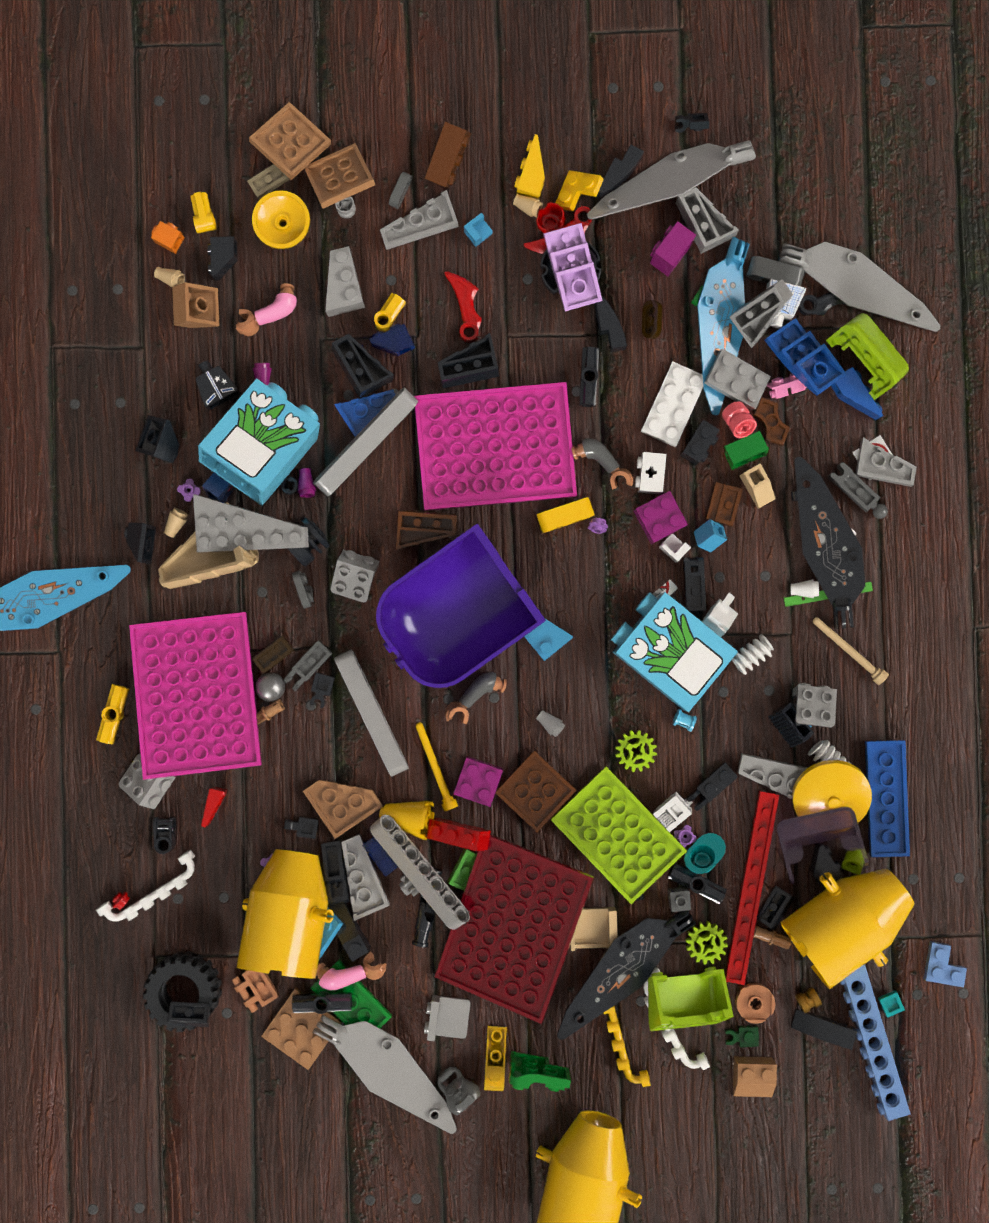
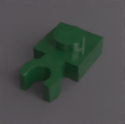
(745, 1036)

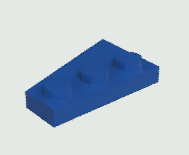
(361, 411)

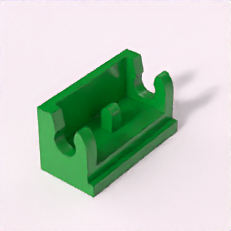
(746, 450)

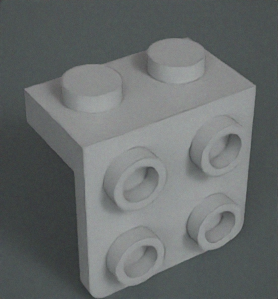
(354, 575)
(815, 705)
(144, 792)
(447, 1017)

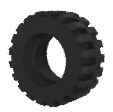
(186, 965)

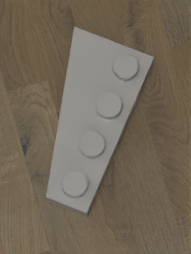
(771, 773)
(364, 884)

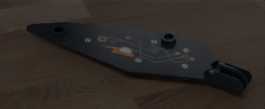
(829, 543)
(623, 969)

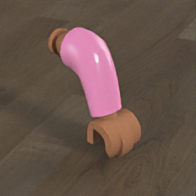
(280, 308)
(336, 979)

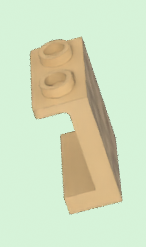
(595, 928)

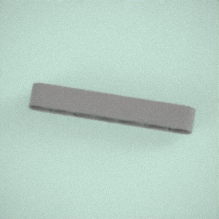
(365, 442)
(371, 713)
(419, 872)

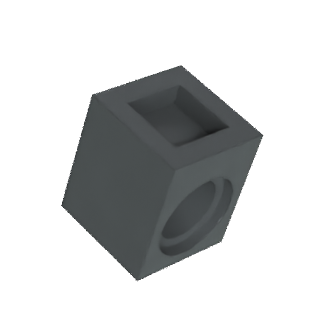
(679, 899)

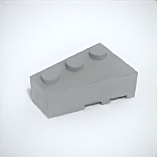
(704, 220)
(343, 284)
(760, 312)

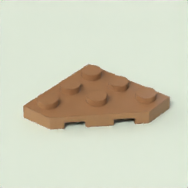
(341, 804)

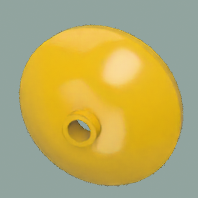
(273, 210)

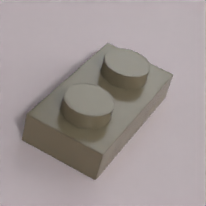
(267, 181)

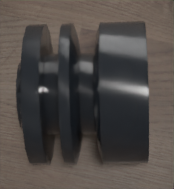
(315, 537)

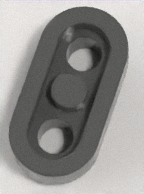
(300, 582)

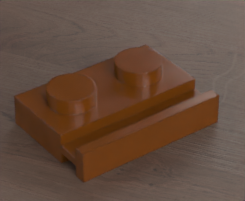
(724, 504)

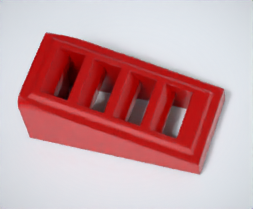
(214, 800)

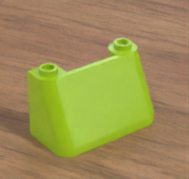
(874, 352)
(688, 1000)

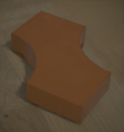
(775, 429)

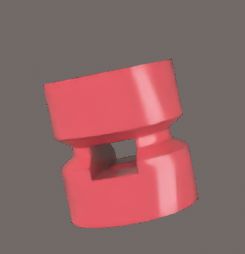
(739, 419)

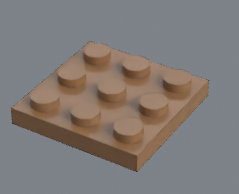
(290, 141)
(339, 175)
(294, 1033)

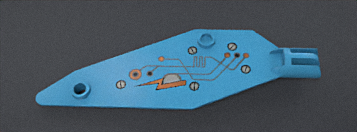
(718, 301)
(52, 593)

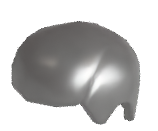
(270, 687)

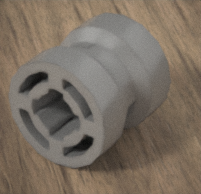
(344, 204)

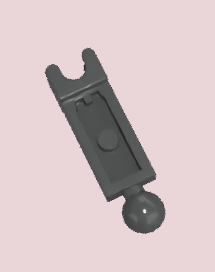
(858, 491)

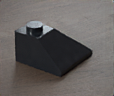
(158, 440)
(141, 541)

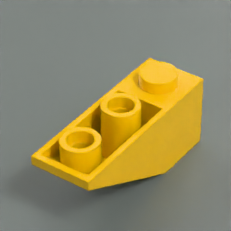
(532, 176)
(495, 1058)

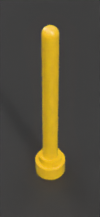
(448, 801)

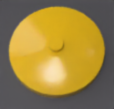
(832, 786)

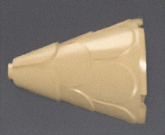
(191, 567)

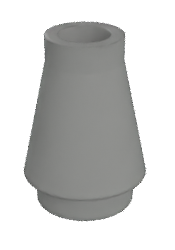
(550, 723)

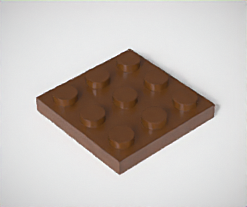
(535, 791)

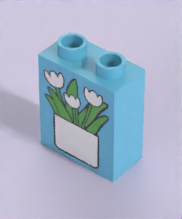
(259, 440)
(672, 650)

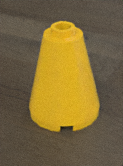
(410, 816)

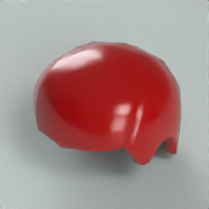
(550, 218)

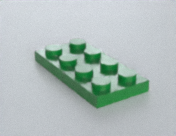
(364, 1004)

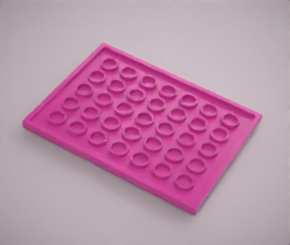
(495, 446)
(195, 695)

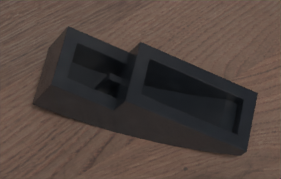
(620, 171)
(610, 325)
(335, 873)
(824, 1028)

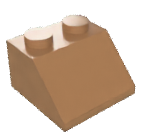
(195, 306)
(754, 1076)

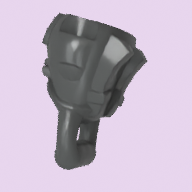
(459, 1092)

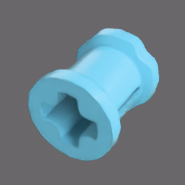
(684, 720)

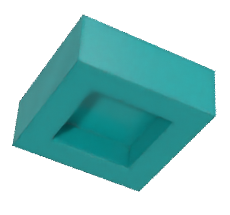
(891, 1004)

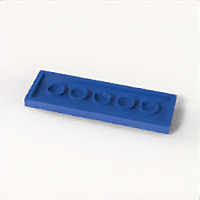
(889, 804)

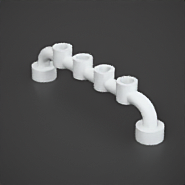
(161, 892)
(678, 1050)

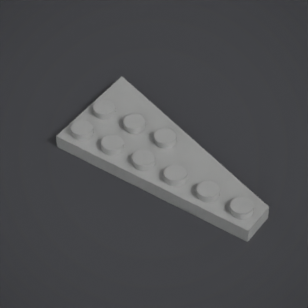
(228, 526)

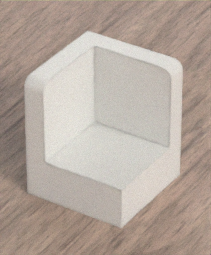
(674, 548)

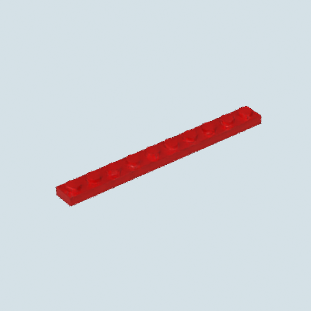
(751, 887)

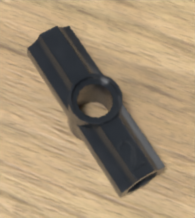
(589, 364)
(707, 888)
(309, 1002)

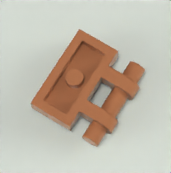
(261, 986)

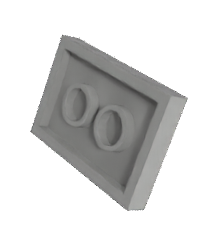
(737, 379)

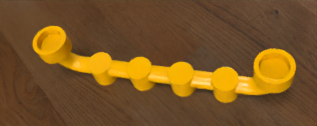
(619, 1045)

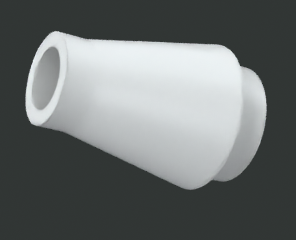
(806, 589)

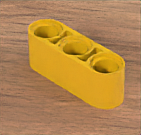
(565, 515)

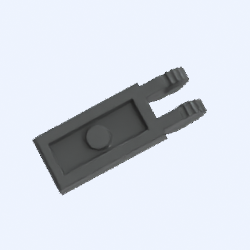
(309, 664)

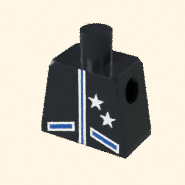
(215, 386)

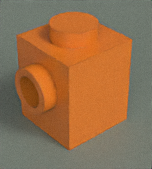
(167, 236)

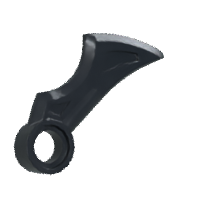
(820, 304)

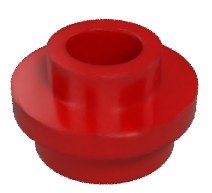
(120, 900)

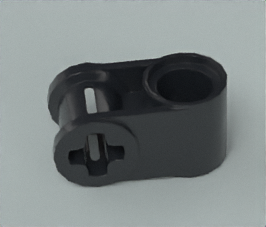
(165, 832)

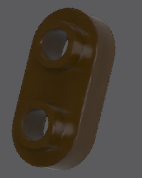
(652, 319)

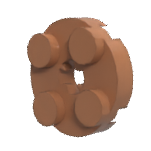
(763, 1010)

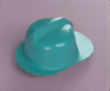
(705, 853)

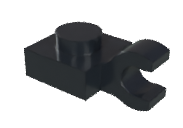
(694, 121)
(306, 826)

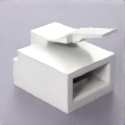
(720, 616)
(673, 811)

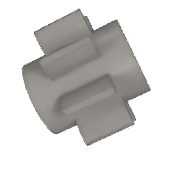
(407, 887)

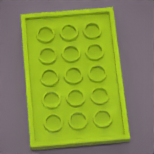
(618, 835)

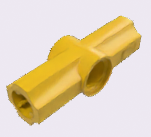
(109, 726)

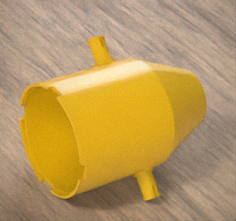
(285, 917)
(849, 923)
(587, 1173)

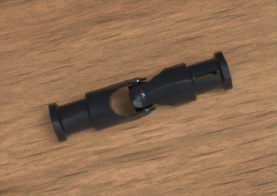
(424, 921)

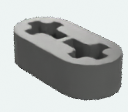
(400, 190)

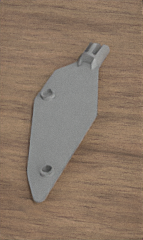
(673, 176)
(859, 283)
(387, 1069)

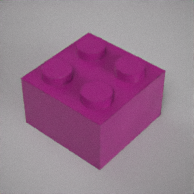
(672, 249)
(660, 517)
(478, 781)

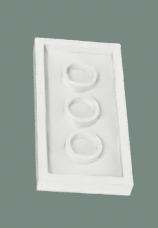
(673, 404)

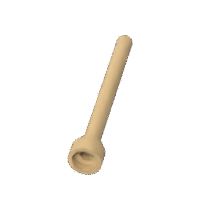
(878, 675)

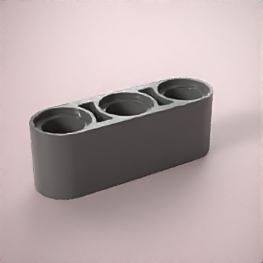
(764, 269)

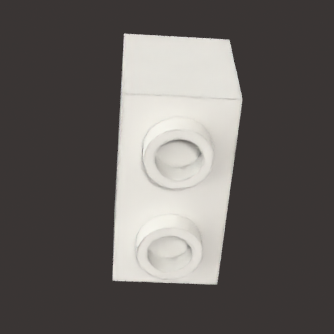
(656, 463)

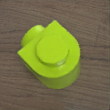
(855, 858)

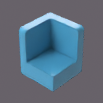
(477, 230)
(710, 535)

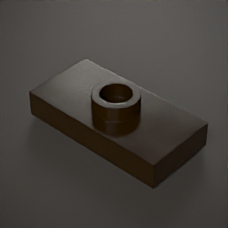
(272, 654)

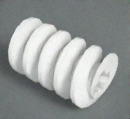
(752, 654)
(825, 752)

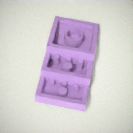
(572, 267)

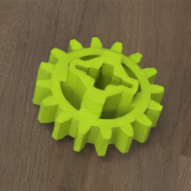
(642, 755)
(710, 935)

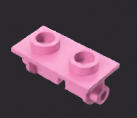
(780, 385)

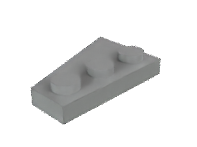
(883, 466)

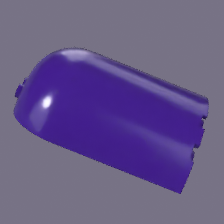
(455, 612)

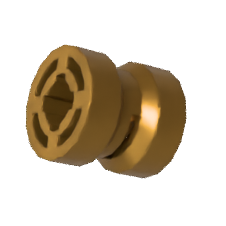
(808, 1000)

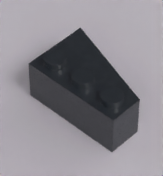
(470, 364)
(360, 367)

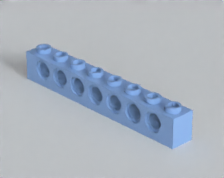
(897, 1104)

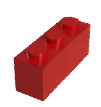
(458, 834)

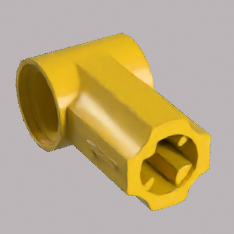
(203, 218)
(389, 311)

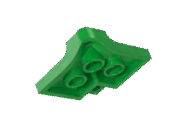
(531, 1069)

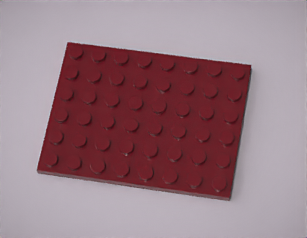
(517, 928)

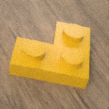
(576, 184)

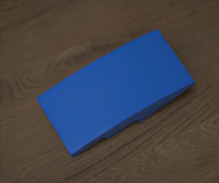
(805, 357)

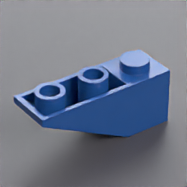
(853, 392)

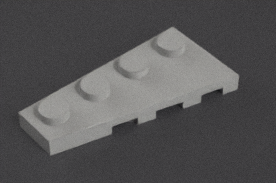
(428, 220)

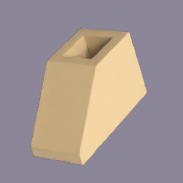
(758, 485)

